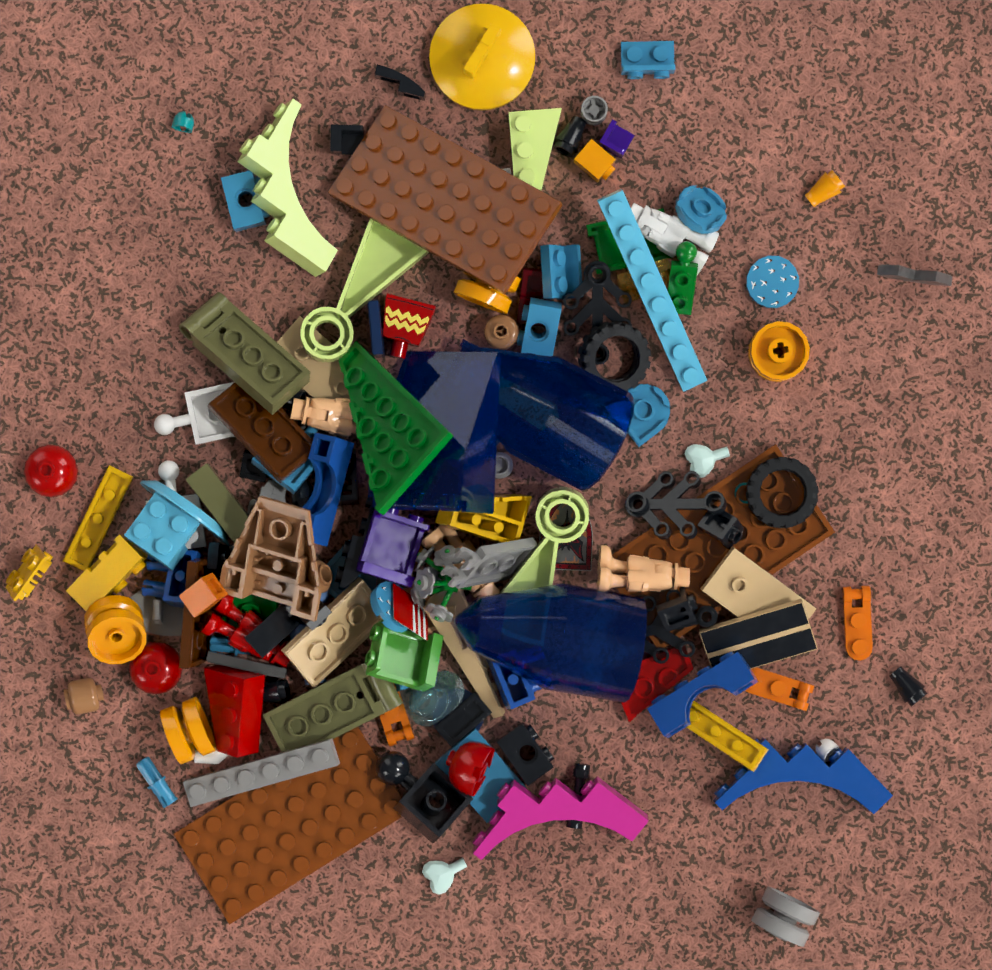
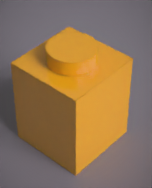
(595, 161)

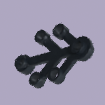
(597, 305)
(671, 503)
(657, 629)

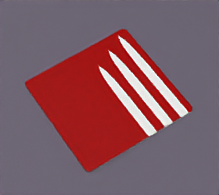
(409, 613)

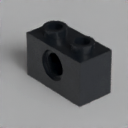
(531, 768)

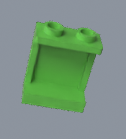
(403, 657)

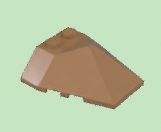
(276, 558)

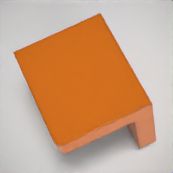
(203, 595)

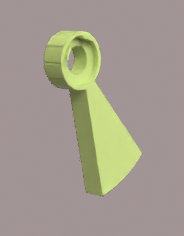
(378, 263)
(540, 565)

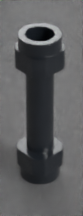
(581, 773)

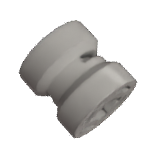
(593, 106)

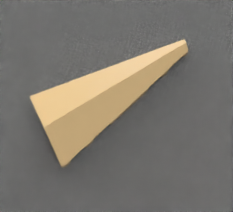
(472, 664)

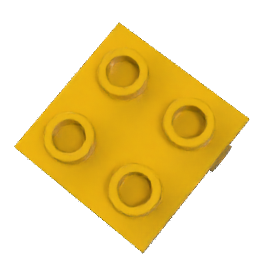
(19, 581)

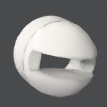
(826, 749)

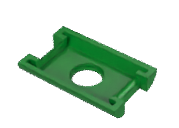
(608, 250)

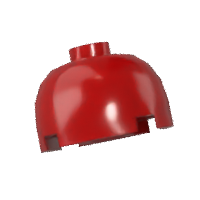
(51, 471)
(156, 668)
(469, 766)

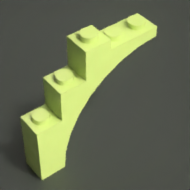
(274, 193)

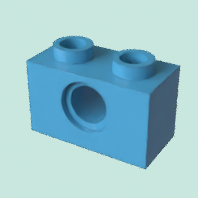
(234, 188)
(541, 312)

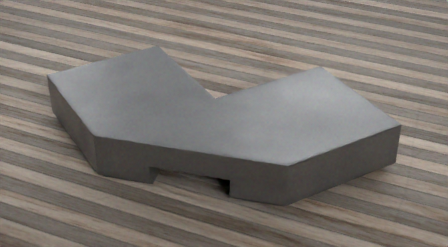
(919, 276)

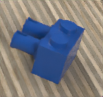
(175, 580)
(512, 688)

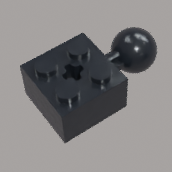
(414, 806)

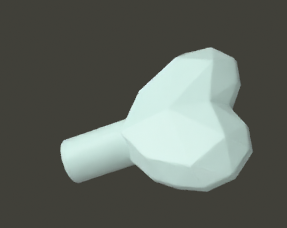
(703, 458)
(442, 874)

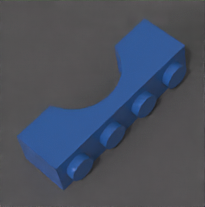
(330, 461)
(673, 711)

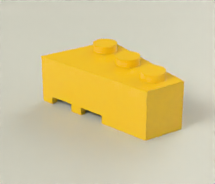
(108, 572)

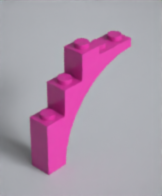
(522, 809)

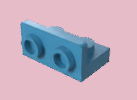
(647, 58)
(560, 270)

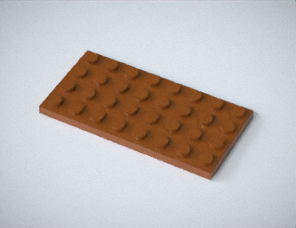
(445, 199)
(763, 544)
(289, 829)

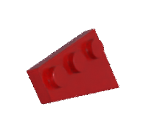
(656, 679)

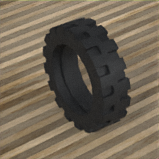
(639, 344)
(810, 492)

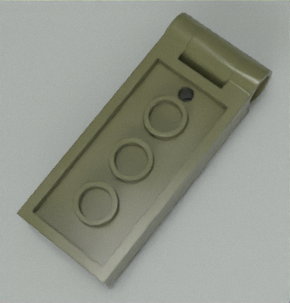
(245, 353)
(331, 709)

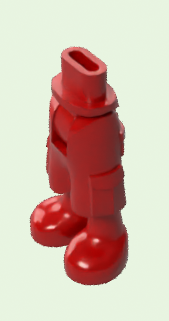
(246, 623)

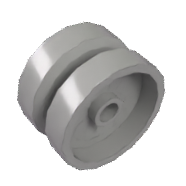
(783, 921)

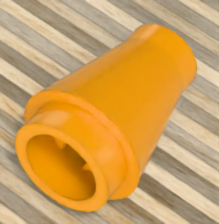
(825, 188)

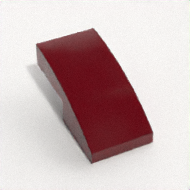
(531, 287)

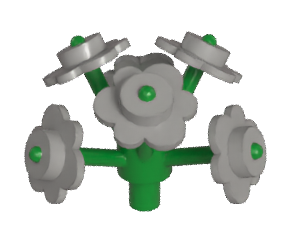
(430, 581)

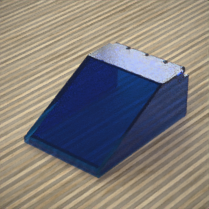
(464, 397)

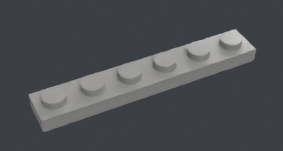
(261, 772)

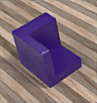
(616, 140)

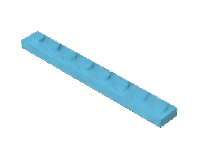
(652, 289)

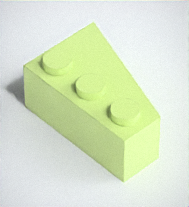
(532, 142)

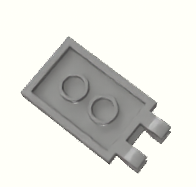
(489, 563)

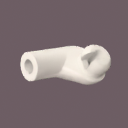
(211, 758)

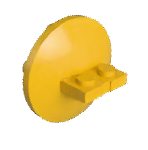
(482, 57)

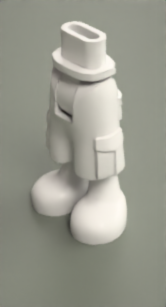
(669, 232)

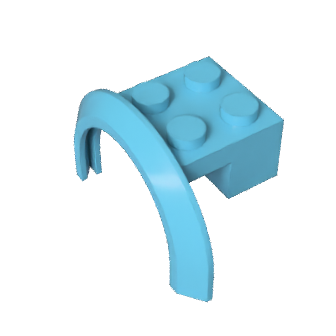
(168, 525)

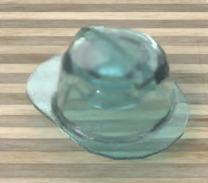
(437, 702)

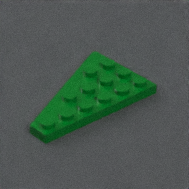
(393, 427)

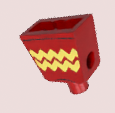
(405, 323)

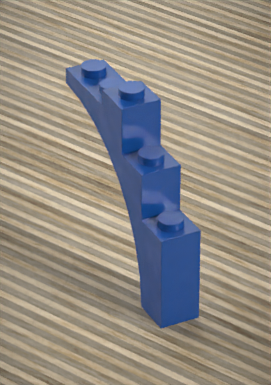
(842, 773)

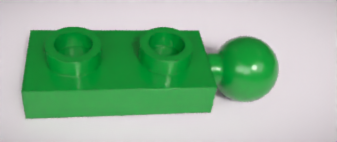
(683, 278)

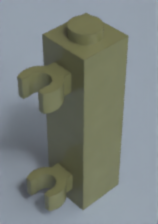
(219, 500)

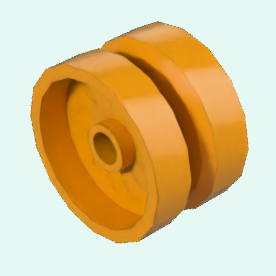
(484, 295)
(793, 346)
(115, 629)
(188, 730)

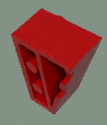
(235, 708)

